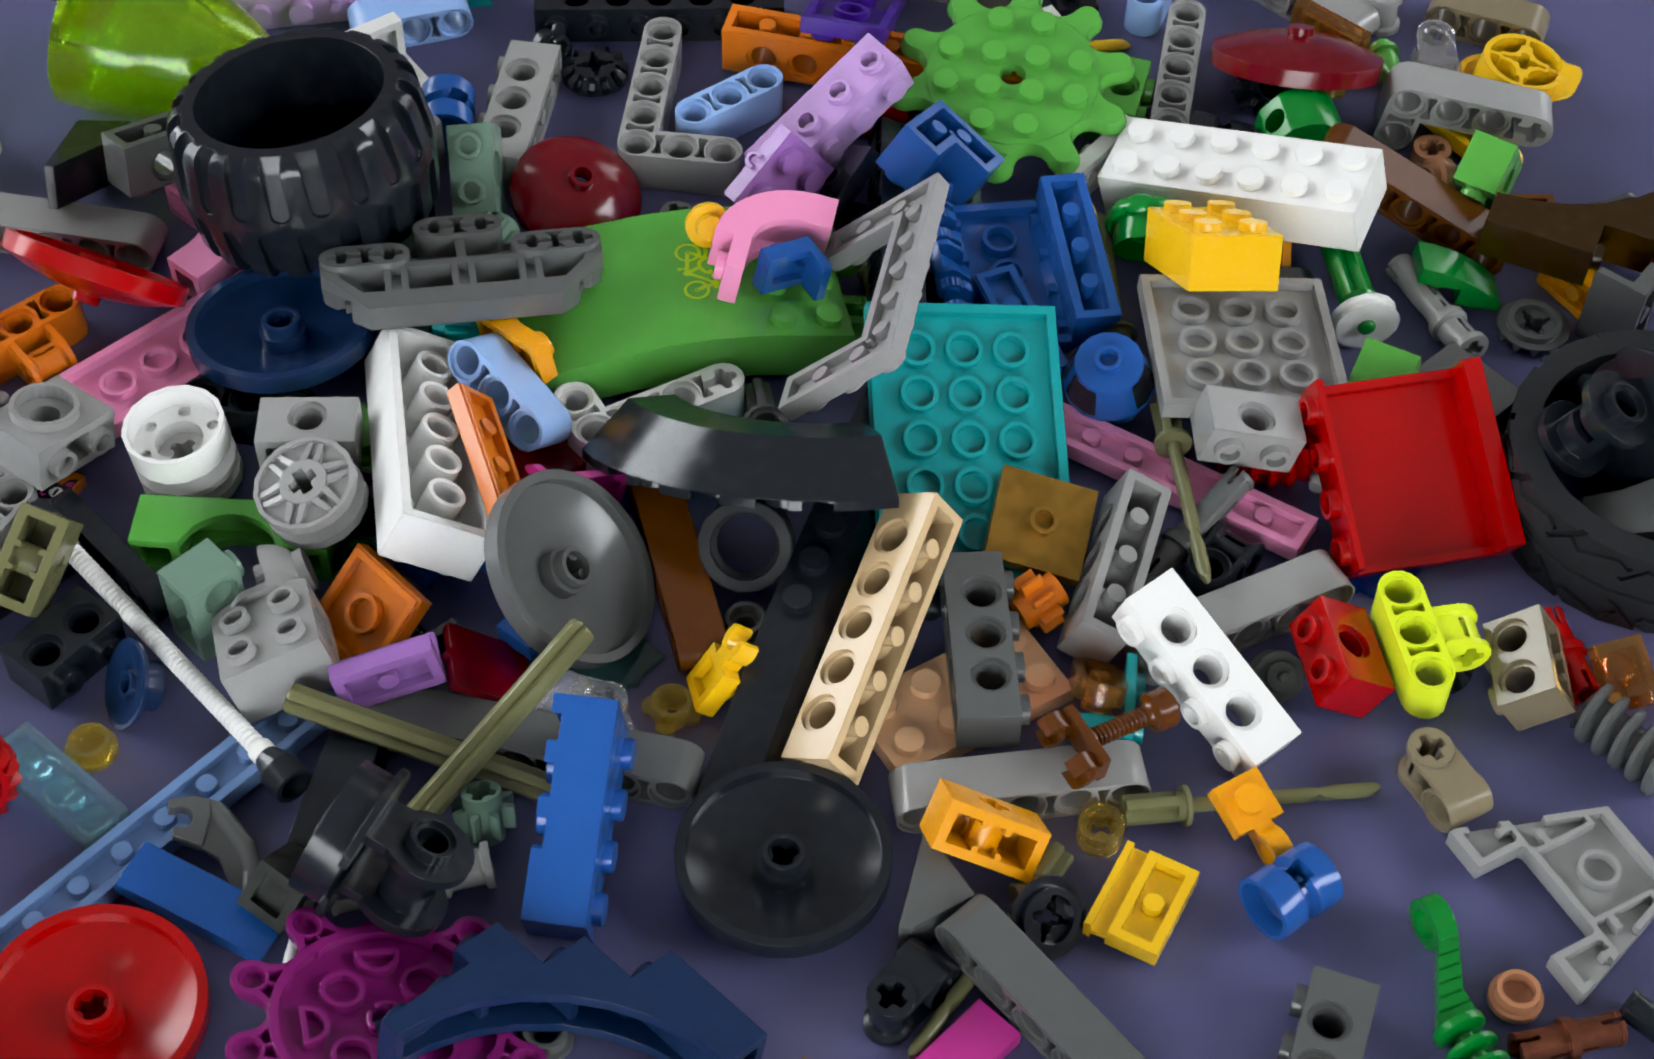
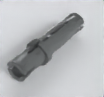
(1210, 509)

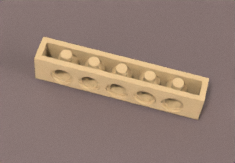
(874, 636)

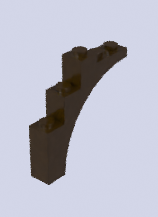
(1569, 237)

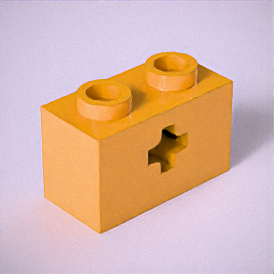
(984, 830)

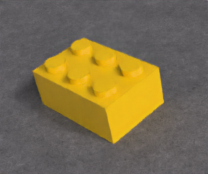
(1213, 247)

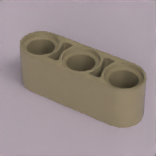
(1481, 20)

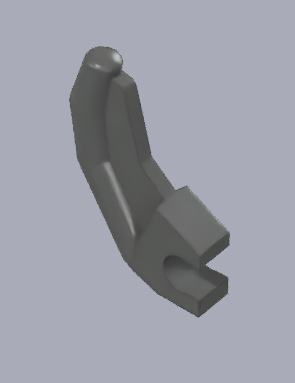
(217, 834)

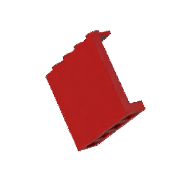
(1411, 470)

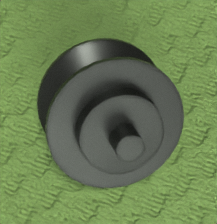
(1279, 672)

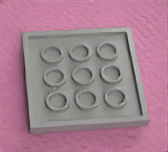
(1237, 340)

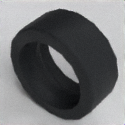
(752, 580)

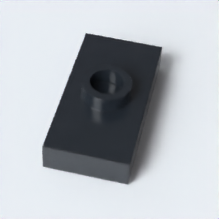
(849, 177)

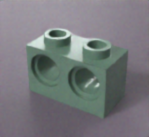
(197, 589)

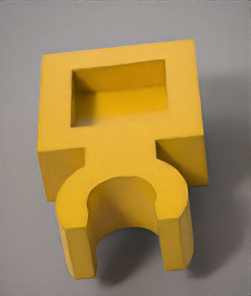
(716, 673)

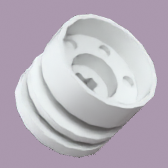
(182, 444)

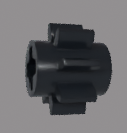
(1254, 94)

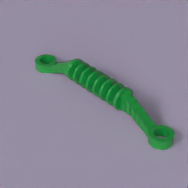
(1454, 1014)

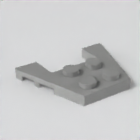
(1591, 872)

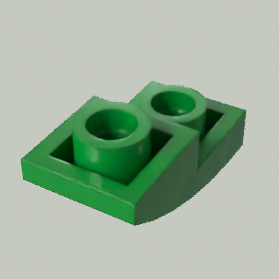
(1470, 282)

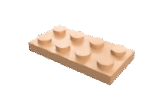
(921, 715)

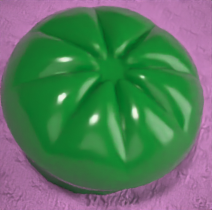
(1127, 224)

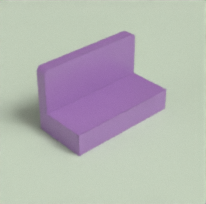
(389, 671)

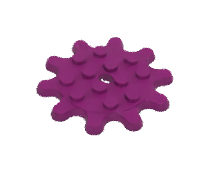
(343, 983)

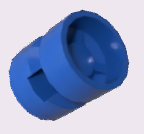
(451, 100)
(1290, 891)

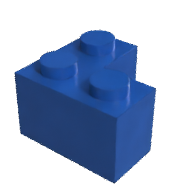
(942, 144)

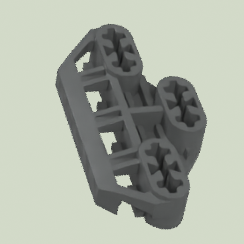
(461, 274)

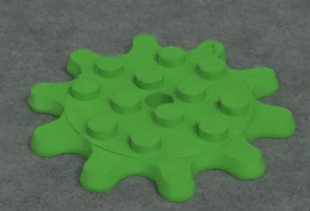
(1058, 72)

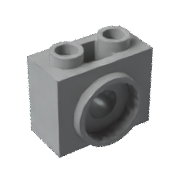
(53, 431)

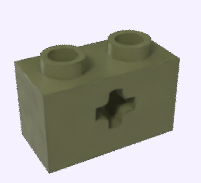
(35, 558)

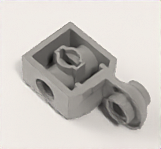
(274, 635)

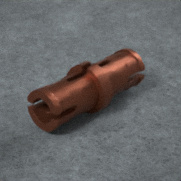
(1569, 1037)

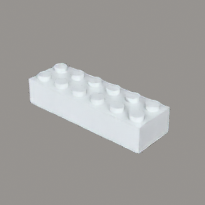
(1299, 186)
(420, 469)

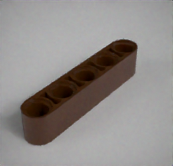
(1423, 201)
(679, 577)

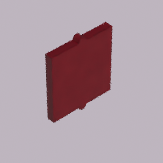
(480, 663)

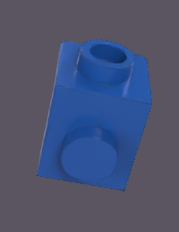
(793, 264)

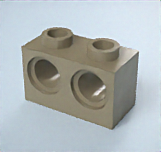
(1528, 668)

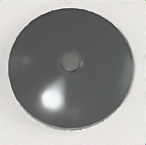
(569, 552)

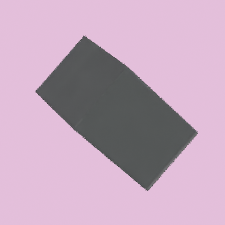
(933, 895)

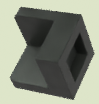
(268, 890)

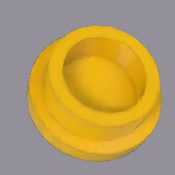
(702, 222)

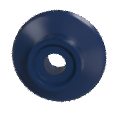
(132, 684)

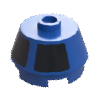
(1109, 378)

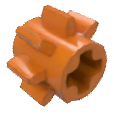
(1039, 600)

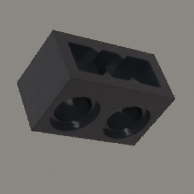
(63, 647)

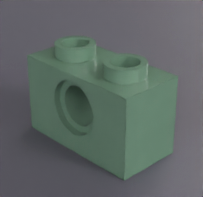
(476, 168)

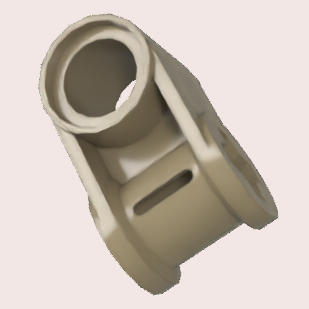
(1444, 784)

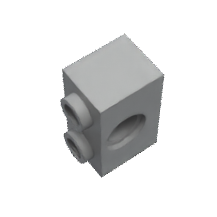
(299, 417)
(1247, 428)

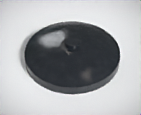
(783, 859)

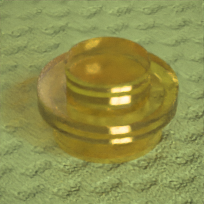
(92, 747)

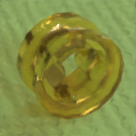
(1100, 843)

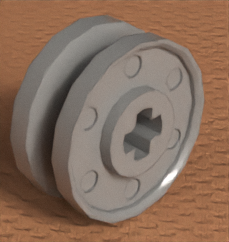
(311, 492)

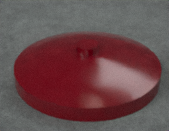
(1297, 59)

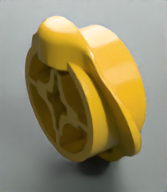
(1525, 63)

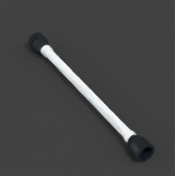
(278, 769)

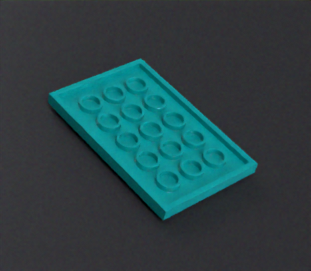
(967, 401)

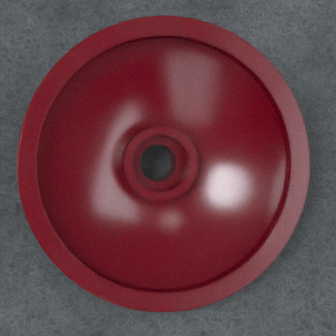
(550, 197)

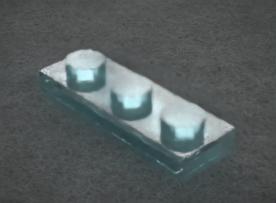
(63, 788)

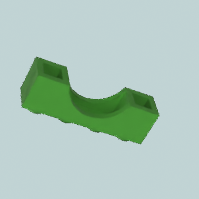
(174, 524)

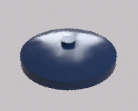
(272, 334)

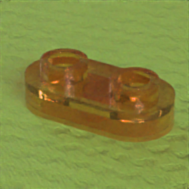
(1097, 685)

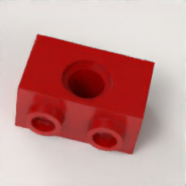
(1341, 657)

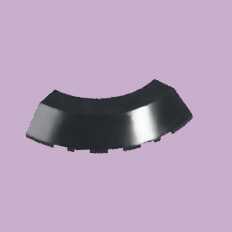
(742, 459)

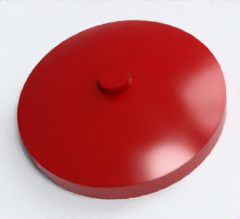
(91, 273)
(103, 988)

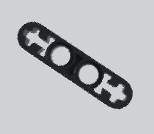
(115, 557)

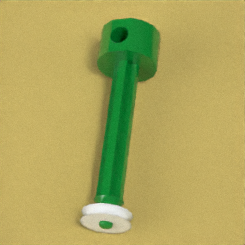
(1360, 309)

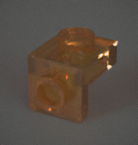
(1627, 667)

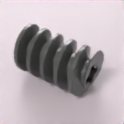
(1618, 736)

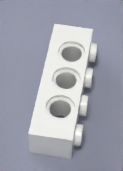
(1205, 647)

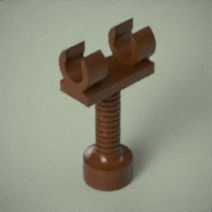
(1156, 710)

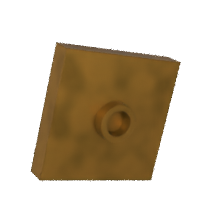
(1041, 524)

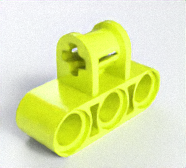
(1424, 642)

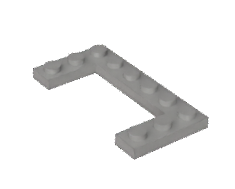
(910, 230)

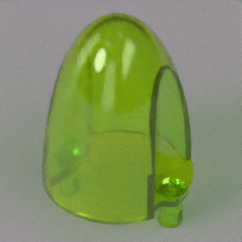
(138, 53)

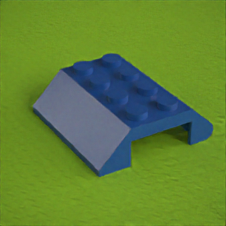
(1049, 242)

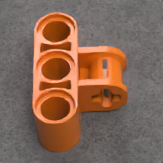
(40, 334)

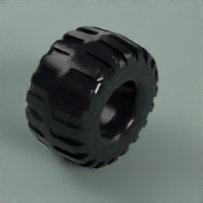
(303, 149)

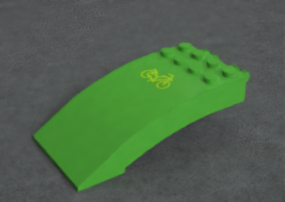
(662, 317)

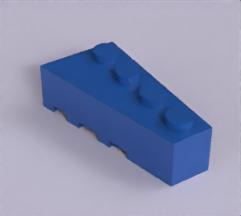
(578, 818)

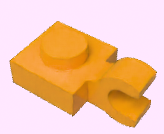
(1250, 808)

